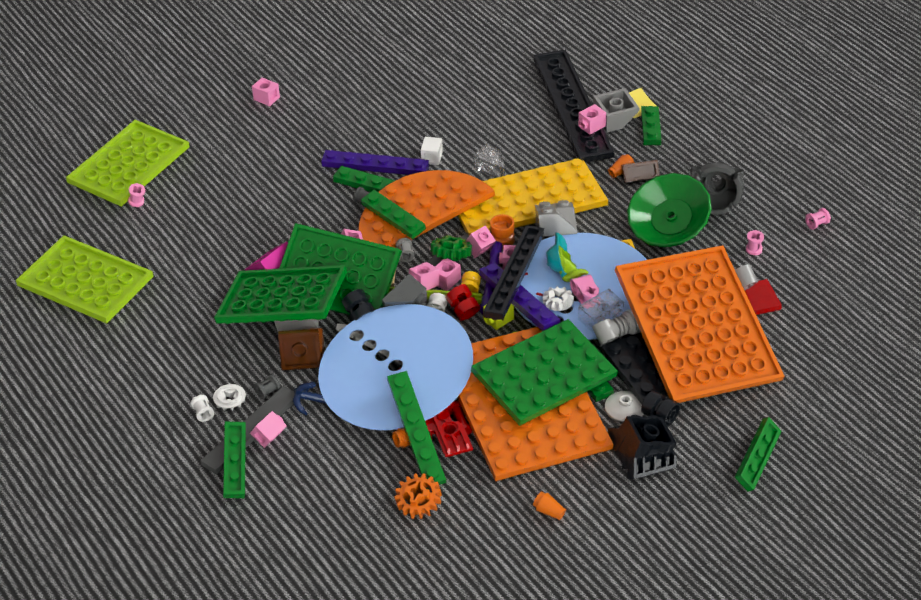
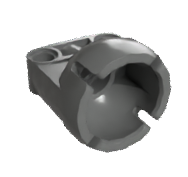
(725, 192)

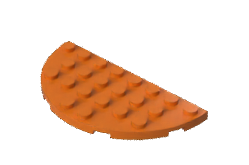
(429, 197)

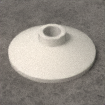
(621, 405)

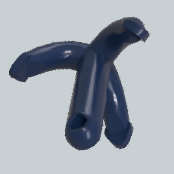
(302, 392)

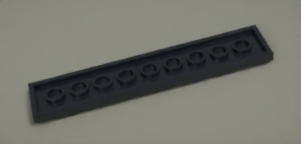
(569, 99)

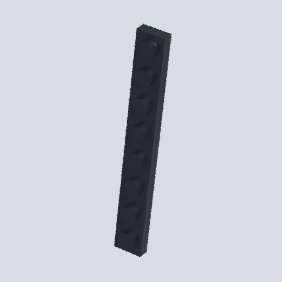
(513, 273)

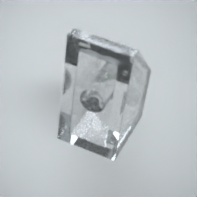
(489, 161)

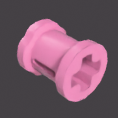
(136, 195)
(817, 218)
(754, 242)

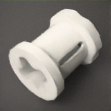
(203, 410)

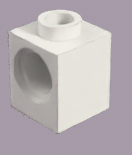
(432, 150)

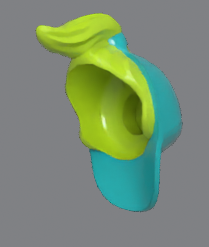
(560, 260)

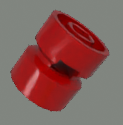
(462, 301)

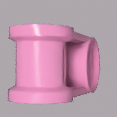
(584, 288)

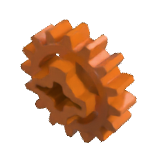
(418, 496)

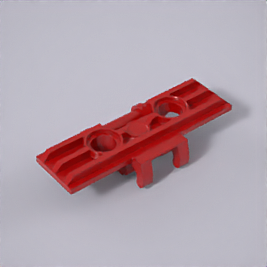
(450, 434)

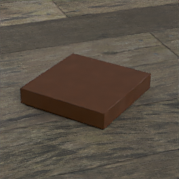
(299, 349)

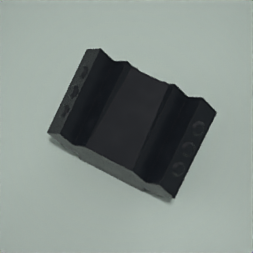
(644, 445)

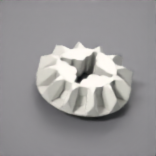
(555, 303)
(230, 391)

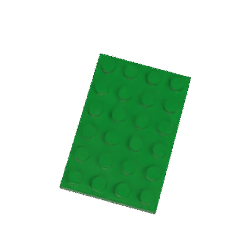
(367, 263)
(281, 294)
(543, 371)

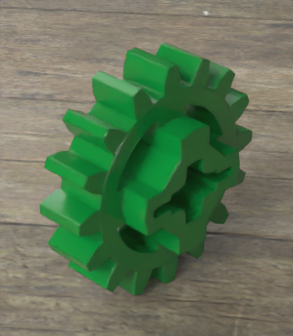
(451, 248)

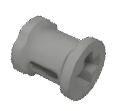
(406, 248)

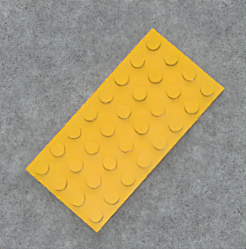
(521, 191)

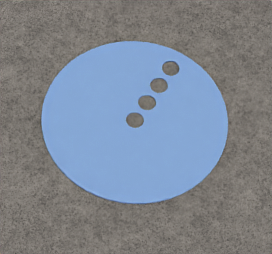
(590, 252)
(423, 338)

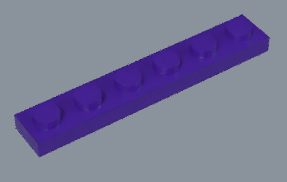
(374, 163)
(523, 300)

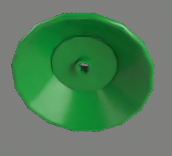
(666, 197)

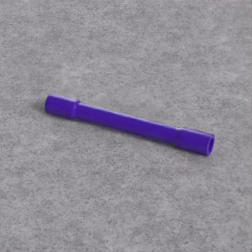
(494, 258)

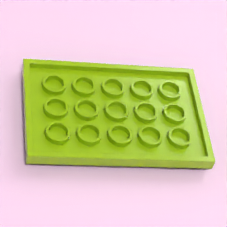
(128, 158)
(85, 279)

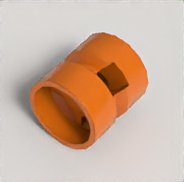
(503, 229)

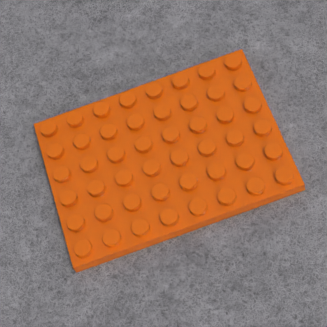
(698, 324)
(545, 441)

